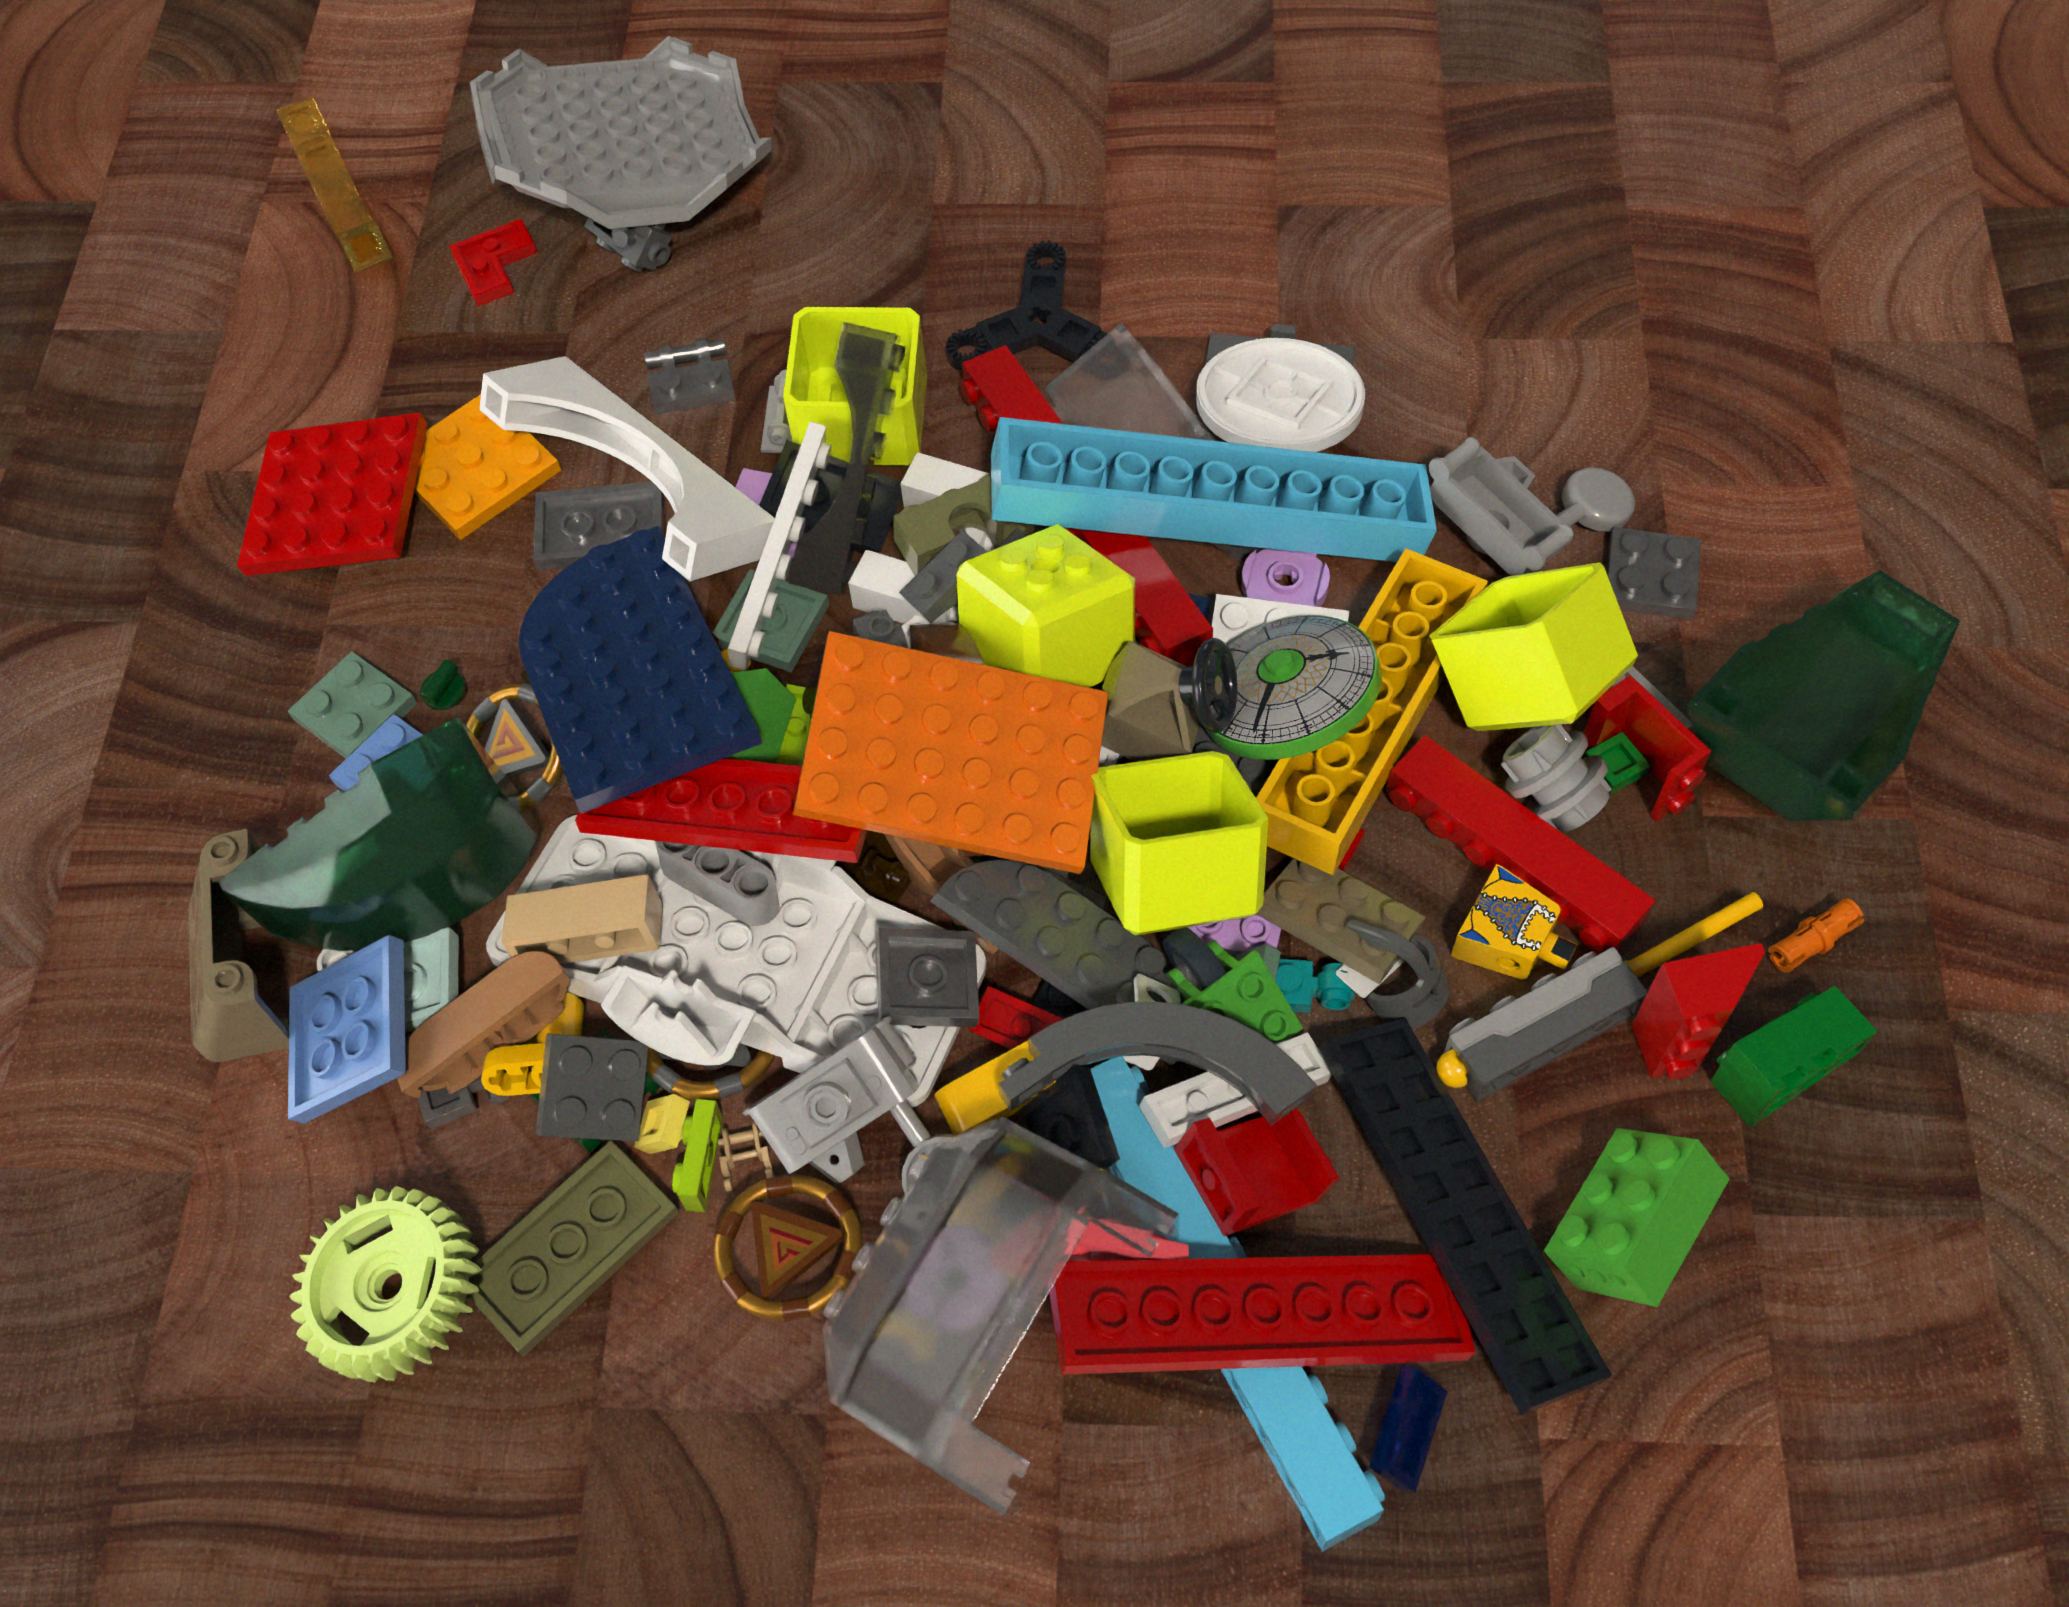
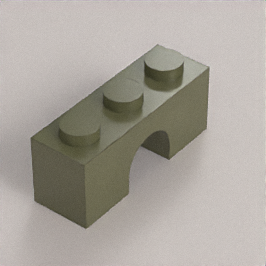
(929, 527)

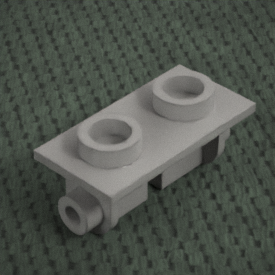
(776, 423)

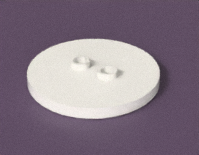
(1280, 395)

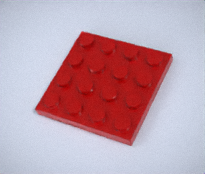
(333, 495)

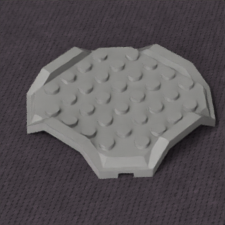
(619, 136)

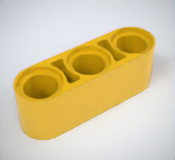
(975, 1096)

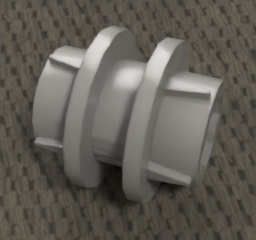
(1561, 783)

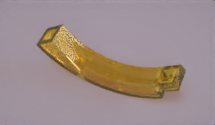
(333, 186)

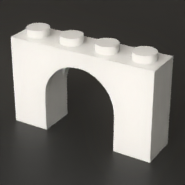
(880, 577)

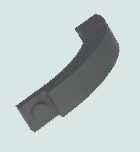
(1169, 1031)

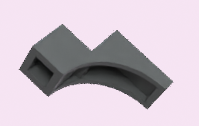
(935, 586)

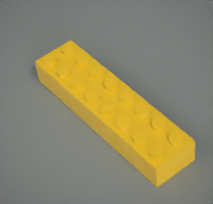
(1326, 794)

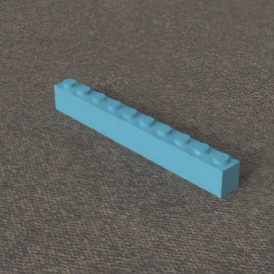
(1278, 1401)

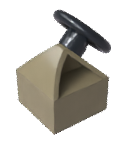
(1160, 703)

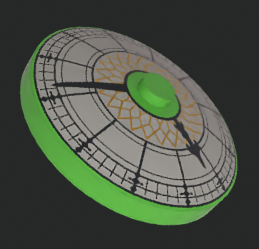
(1299, 686)

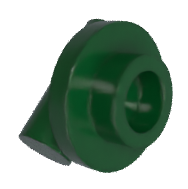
(443, 687)

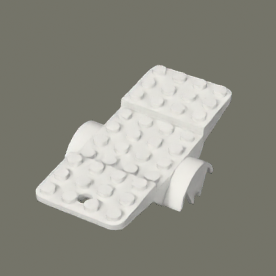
(719, 982)

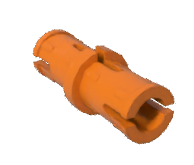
(1816, 935)

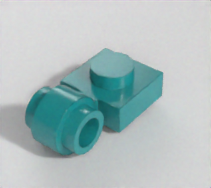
(1299, 985)

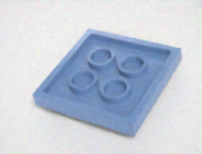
(346, 1030)

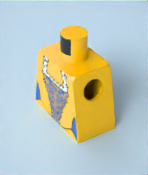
(1512, 928)

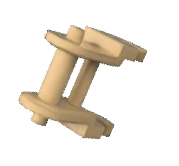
(727, 1161)

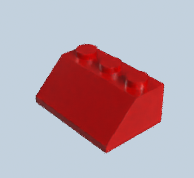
(1690, 1007)

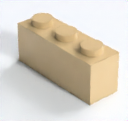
(585, 920)

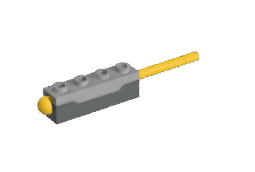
(1564, 1010)

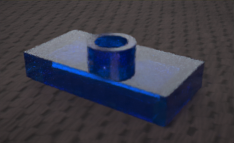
(1408, 1429)

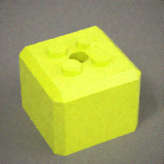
(818, 395)
(1048, 607)
(1535, 648)
(1178, 842)

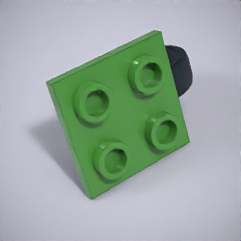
(1229, 987)

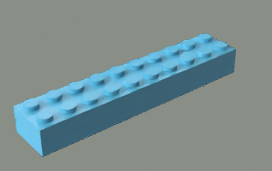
(1209, 491)

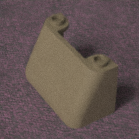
(224, 1000)

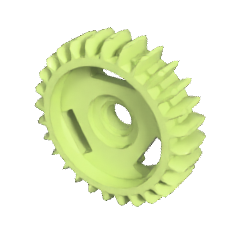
(351, 1278)

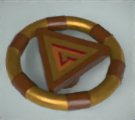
(786, 1246)

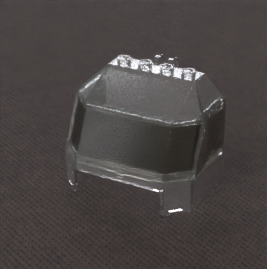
(961, 1285)

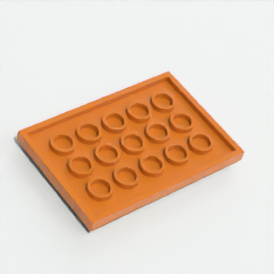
(952, 753)

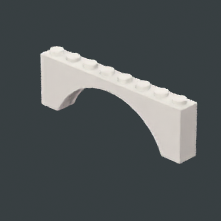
(712, 521)

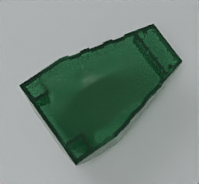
(1826, 703)
(397, 853)

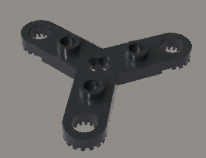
(1040, 299)

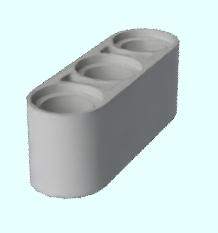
(731, 887)

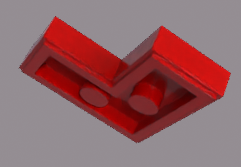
(483, 259)

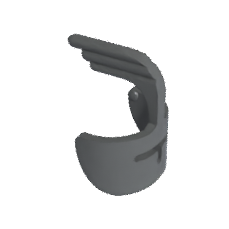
(1417, 1003)

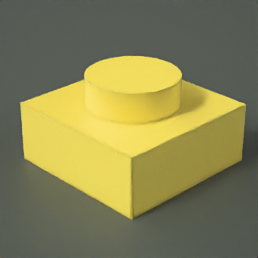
(662, 1124)

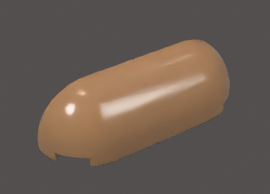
(493, 1013)

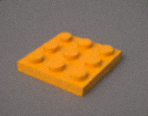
(478, 469)

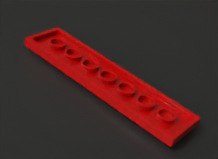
(1255, 1313)

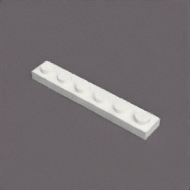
(775, 561)

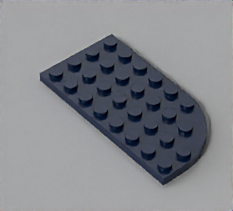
(629, 673)

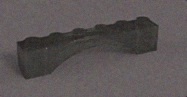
(866, 369)

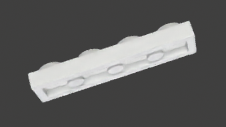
(1208, 1096)

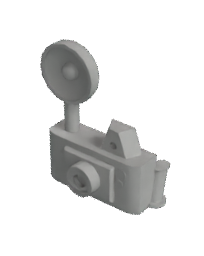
(1509, 522)
(838, 1096)

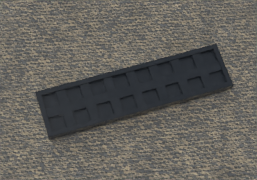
(1465, 1216)

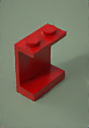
(1658, 735)
(1255, 1169)

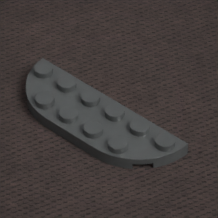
(1053, 932)

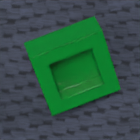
(1623, 761)

